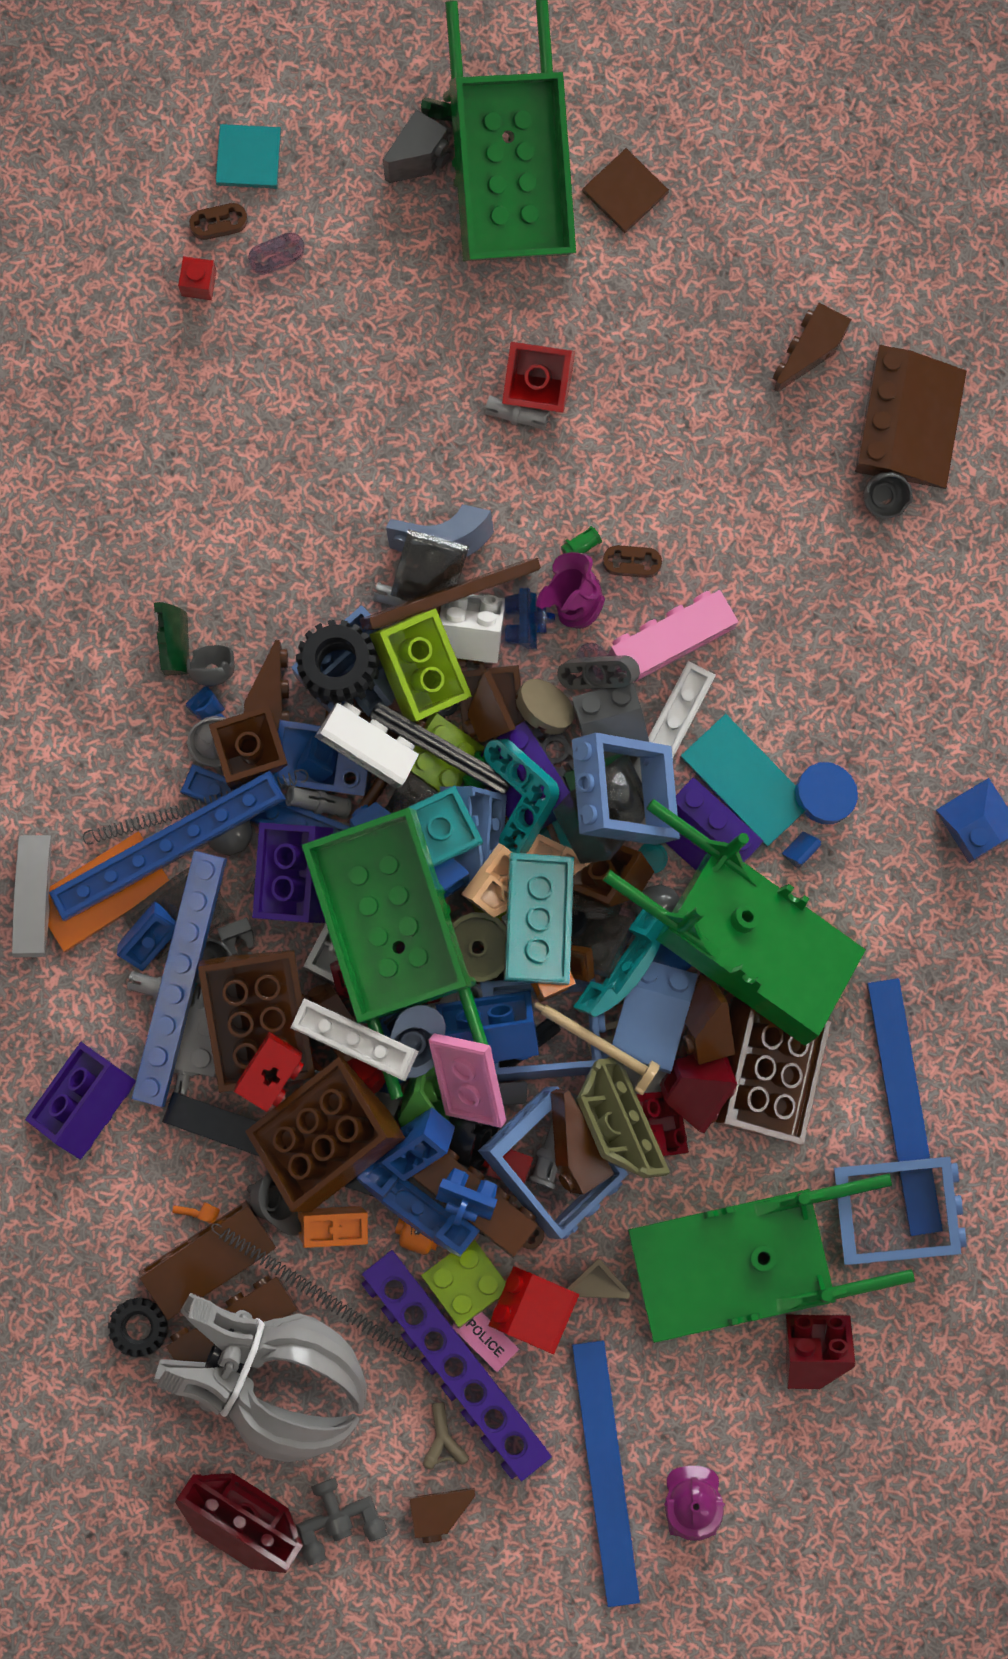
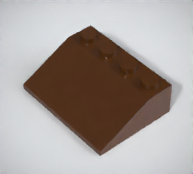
(911, 417)
(245, 1002)
(771, 1077)
(323, 1136)

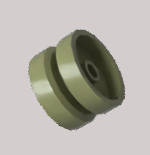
(489, 933)

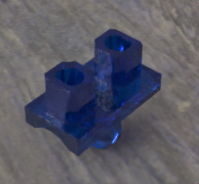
(531, 619)

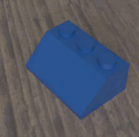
(505, 1020)

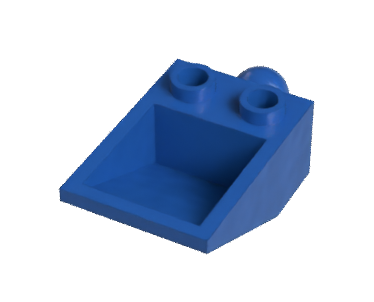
(294, 739)

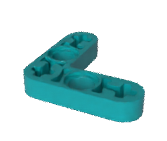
(529, 789)

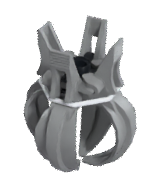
(229, 1391)

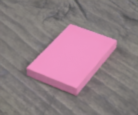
(467, 1080)

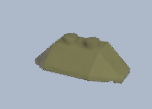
(619, 1121)

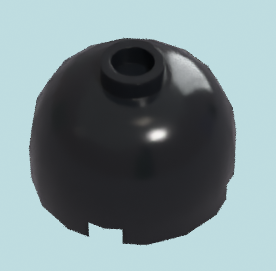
(468, 1139)

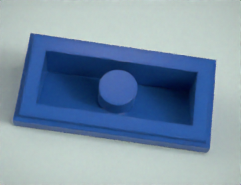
(147, 937)

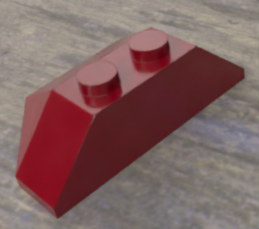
(240, 1521)

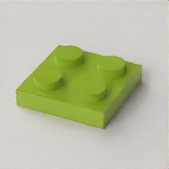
(434, 770)
(465, 1283)

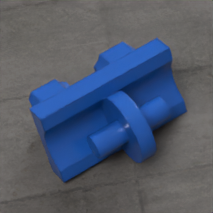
(464, 1201)

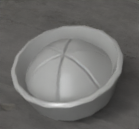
(201, 742)

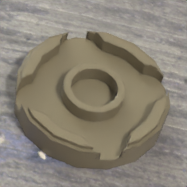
(545, 706)

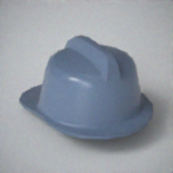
(414, 1029)

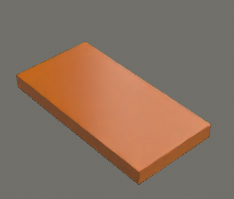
(99, 916)

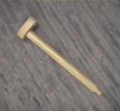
(647, 1072)

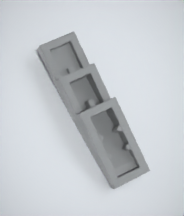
(31, 896)

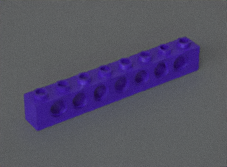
(534, 1452)

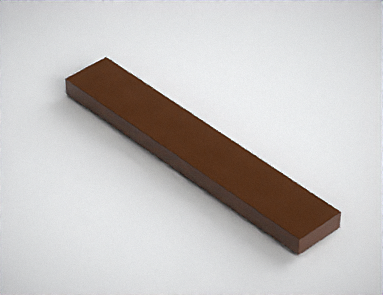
(450, 594)

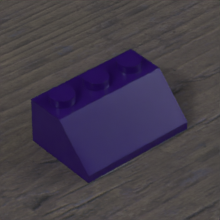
(526, 742)
(713, 820)
(282, 874)
(80, 1101)

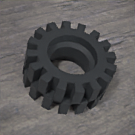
(118, 1330)

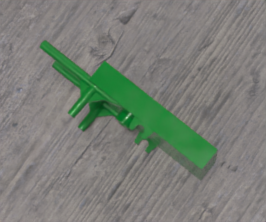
(517, 192)
(380, 892)
(775, 961)
(706, 1268)

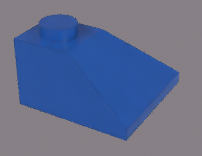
(976, 820)

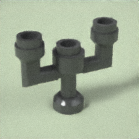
(337, 1522)

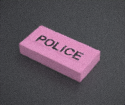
(487, 1341)

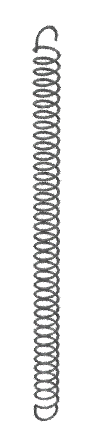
(178, 814)
(304, 1286)

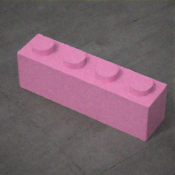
(677, 634)

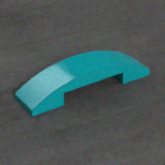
(628, 971)

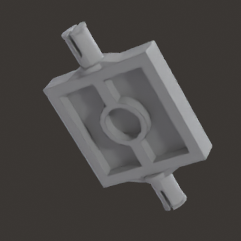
(195, 1050)

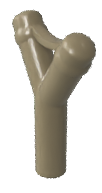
(443, 1440)

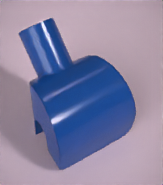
(205, 704)

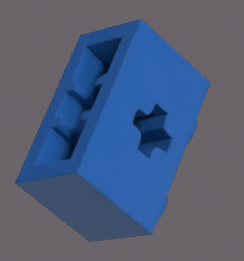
(424, 1143)

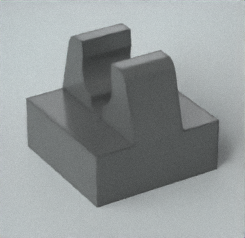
(234, 931)

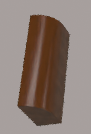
(205, 1260)

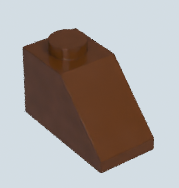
(438, 1512)

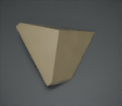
(599, 1282)

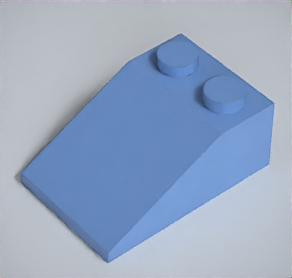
(655, 1015)

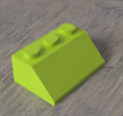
(420, 665)

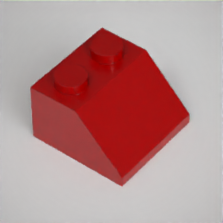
(538, 377)
(533, 1310)

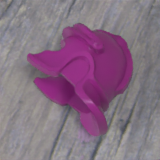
(573, 591)
(688, 1487)

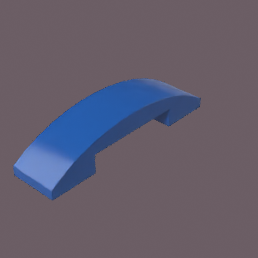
(417, 1209)

